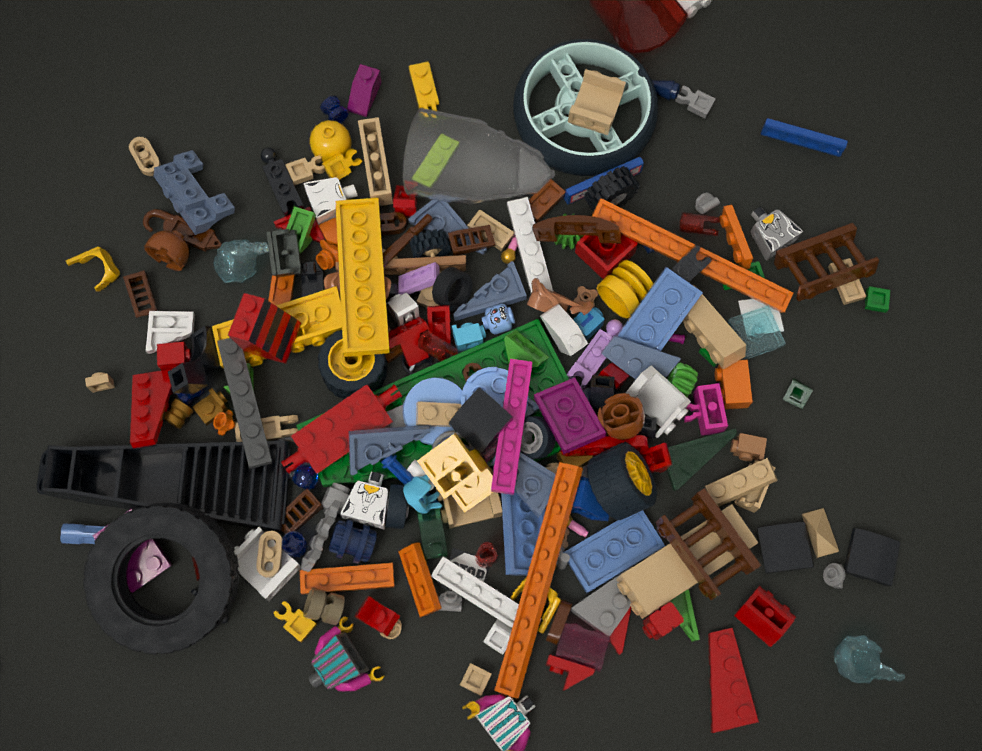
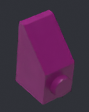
(364, 90)

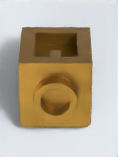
(211, 406)

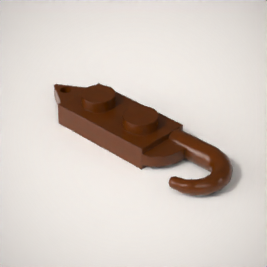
(201, 241)

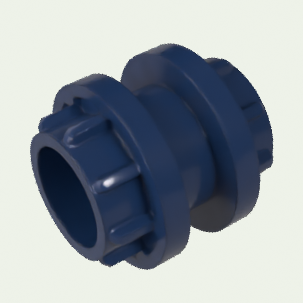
(352, 541)

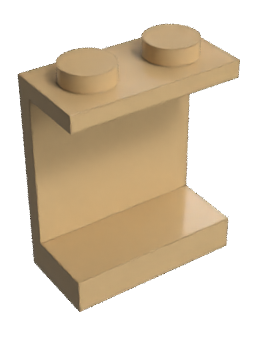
(597, 102)
(486, 509)

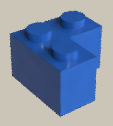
(586, 503)

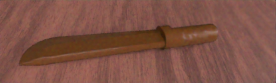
(396, 247)

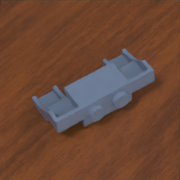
(188, 196)

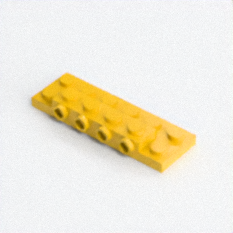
(318, 316)

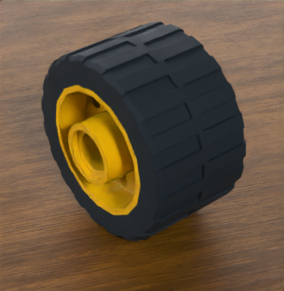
(342, 376)
(621, 481)

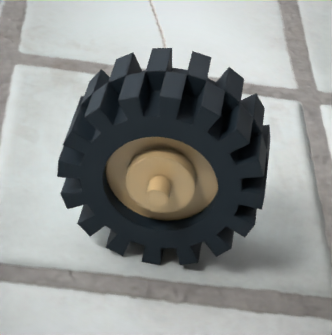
(430, 244)

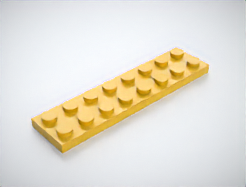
(361, 277)

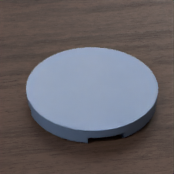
(491, 380)
(430, 390)

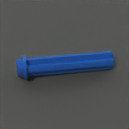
(399, 471)

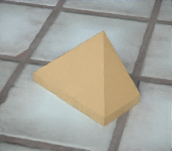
(820, 533)

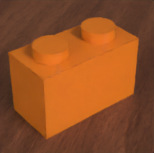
(735, 385)

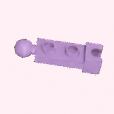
(591, 358)

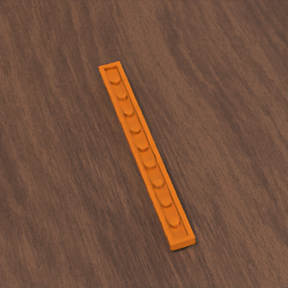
(676, 247)
(538, 580)

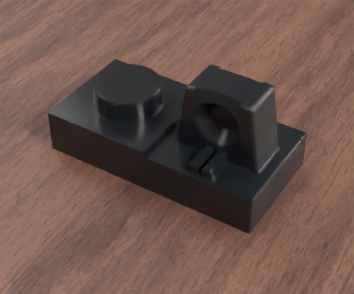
(311, 278)

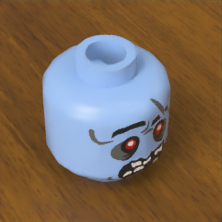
(498, 319)

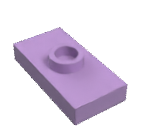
(418, 279)

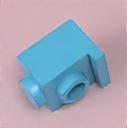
(468, 336)

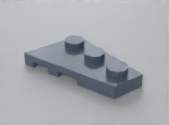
(636, 358)
(533, 483)

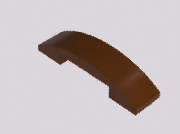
(576, 225)

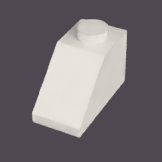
(403, 308)
(563, 330)

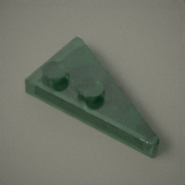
(693, 455)

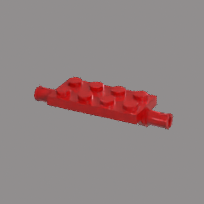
(328, 437)

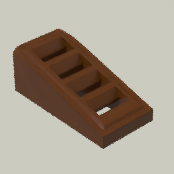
(453, 236)
(135, 277)
(299, 501)

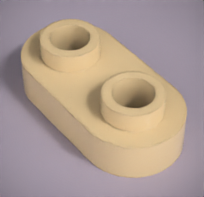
(146, 157)
(269, 555)

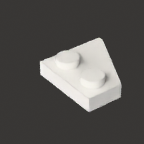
(168, 328)

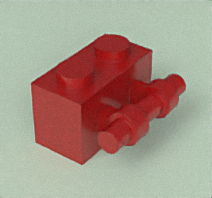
(765, 616)

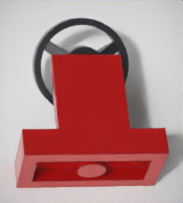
(407, 337)

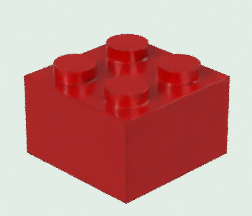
(604, 256)

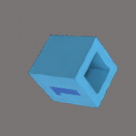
(589, 323)

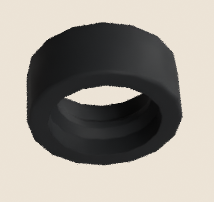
(443, 284)

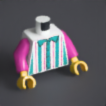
(503, 720)

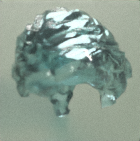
(237, 259)
(860, 661)

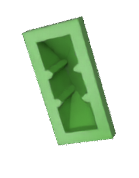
(522, 349)

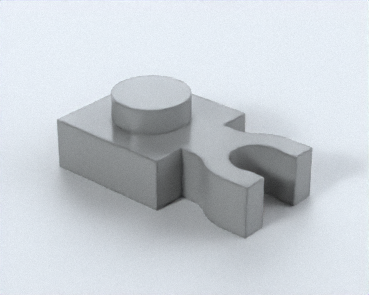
(697, 103)

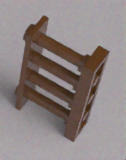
(827, 244)
(716, 523)

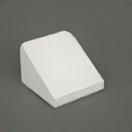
(498, 636)

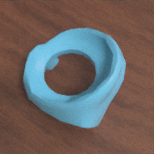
(416, 490)

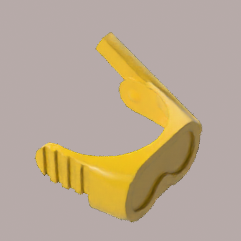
(111, 270)
(554, 602)

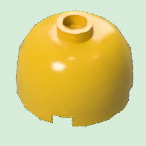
(329, 140)

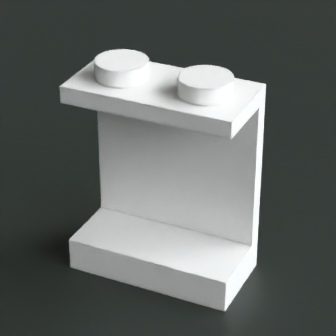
(659, 399)
(247, 561)

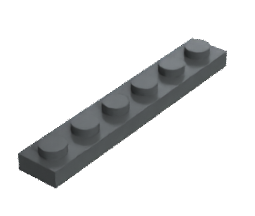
(244, 404)

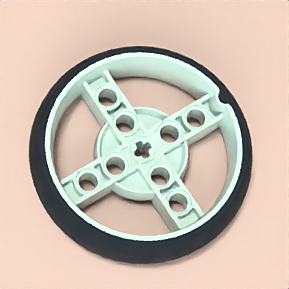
(560, 60)

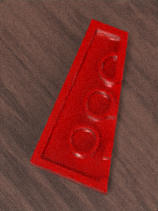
(148, 406)
(730, 692)

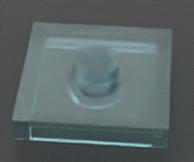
(758, 331)

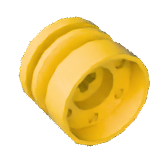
(624, 288)

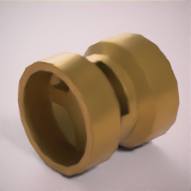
(177, 414)

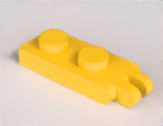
(424, 85)

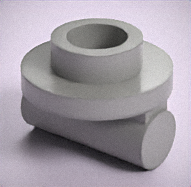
(706, 202)
(563, 559)
(834, 575)
(450, 601)

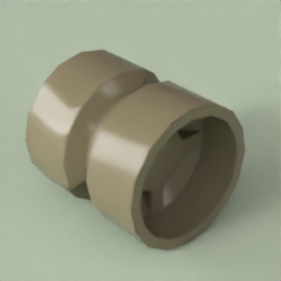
(323, 606)

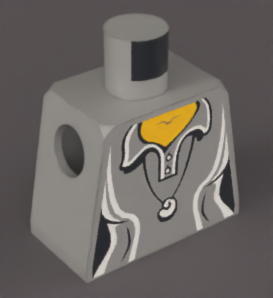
(773, 231)

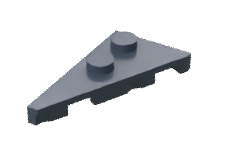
(443, 218)
(503, 288)
(373, 444)

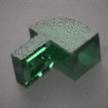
(432, 534)

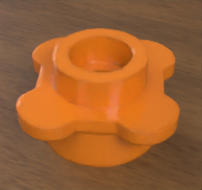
(224, 422)

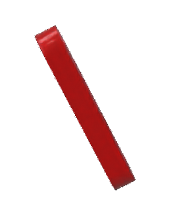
(638, 442)

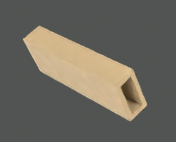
(665, 574)

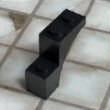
(204, 360)
(603, 388)

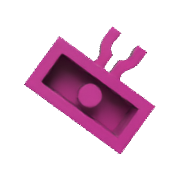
(708, 409)

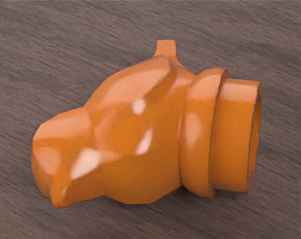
(328, 256)

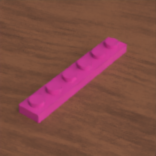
(510, 437)

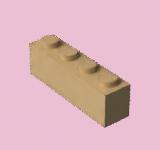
(375, 160)
(714, 333)

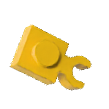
(339, 166)
(296, 623)

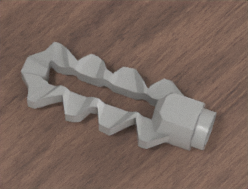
(333, 504)

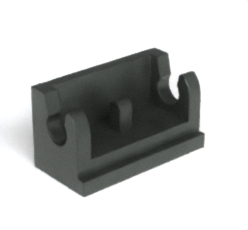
(284, 252)

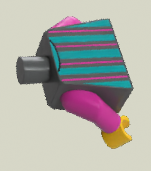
(339, 662)

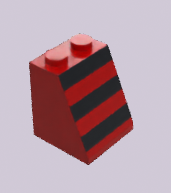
(264, 329)

